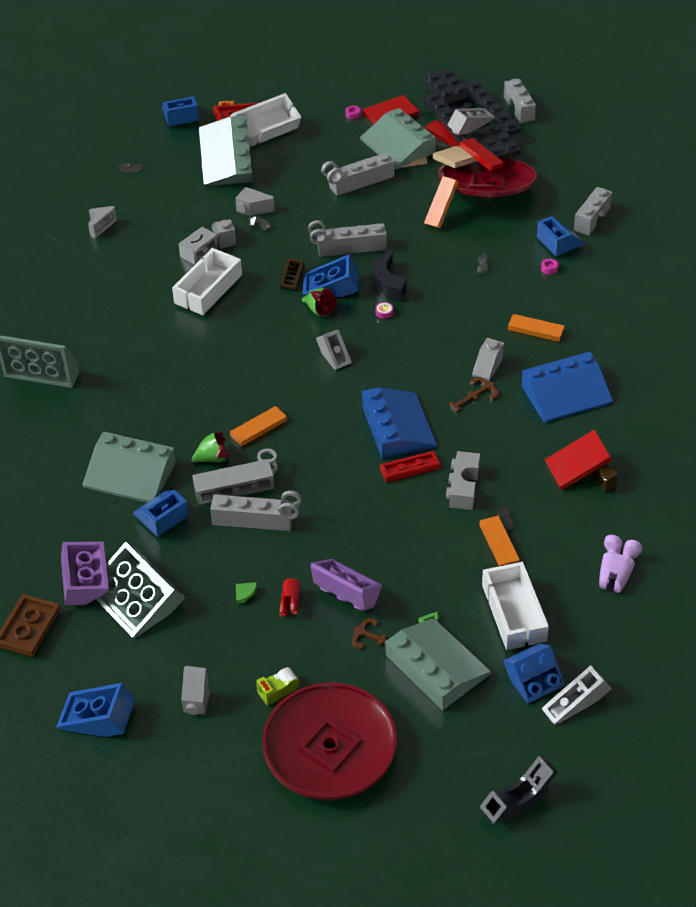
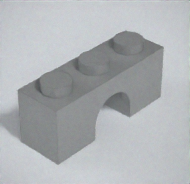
(517, 95)
(597, 204)
(462, 492)

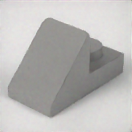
(101, 219)

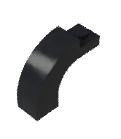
(384, 282)
(522, 795)

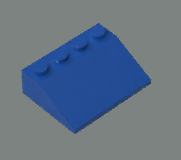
(566, 387)
(396, 422)

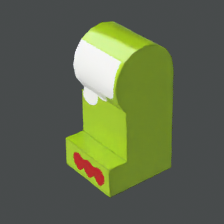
(277, 685)

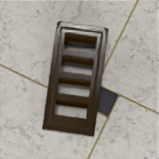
(292, 264)
(606, 477)

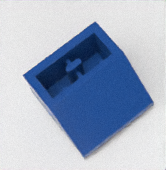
(180, 111)
(557, 236)
(163, 512)
(534, 672)

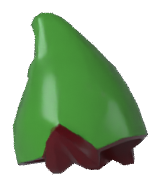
(321, 301)
(211, 449)

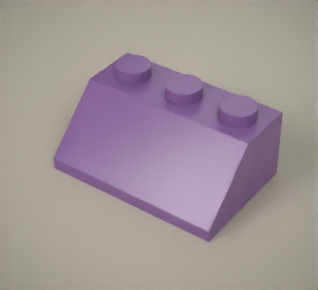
(83, 572)
(345, 583)

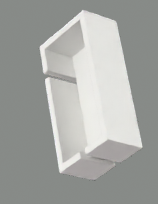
(270, 119)
(207, 281)
(515, 605)

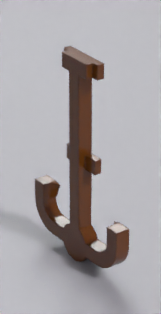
(488, 385)
(359, 631)

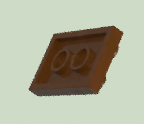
(28, 625)

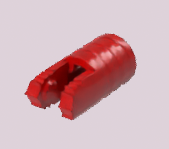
(290, 596)

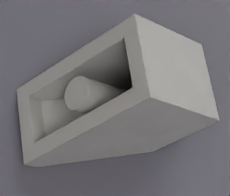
(254, 202)
(225, 233)
(334, 349)
(488, 359)
(195, 690)

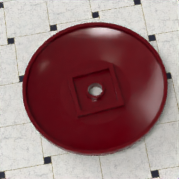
(479, 181)
(322, 715)

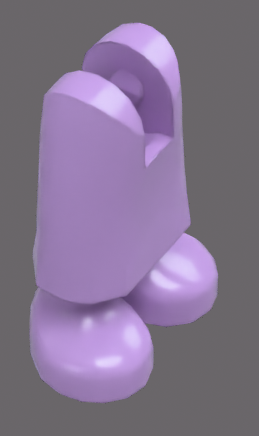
(616, 565)

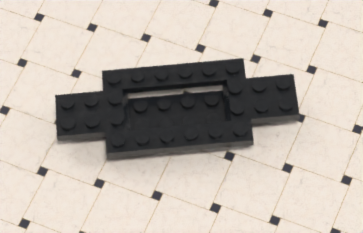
(452, 94)

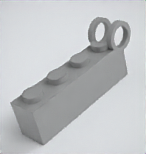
(359, 174)
(348, 239)
(237, 479)
(255, 512)

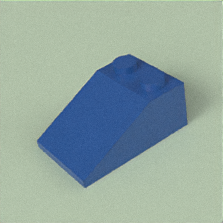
(338, 275)
(97, 711)

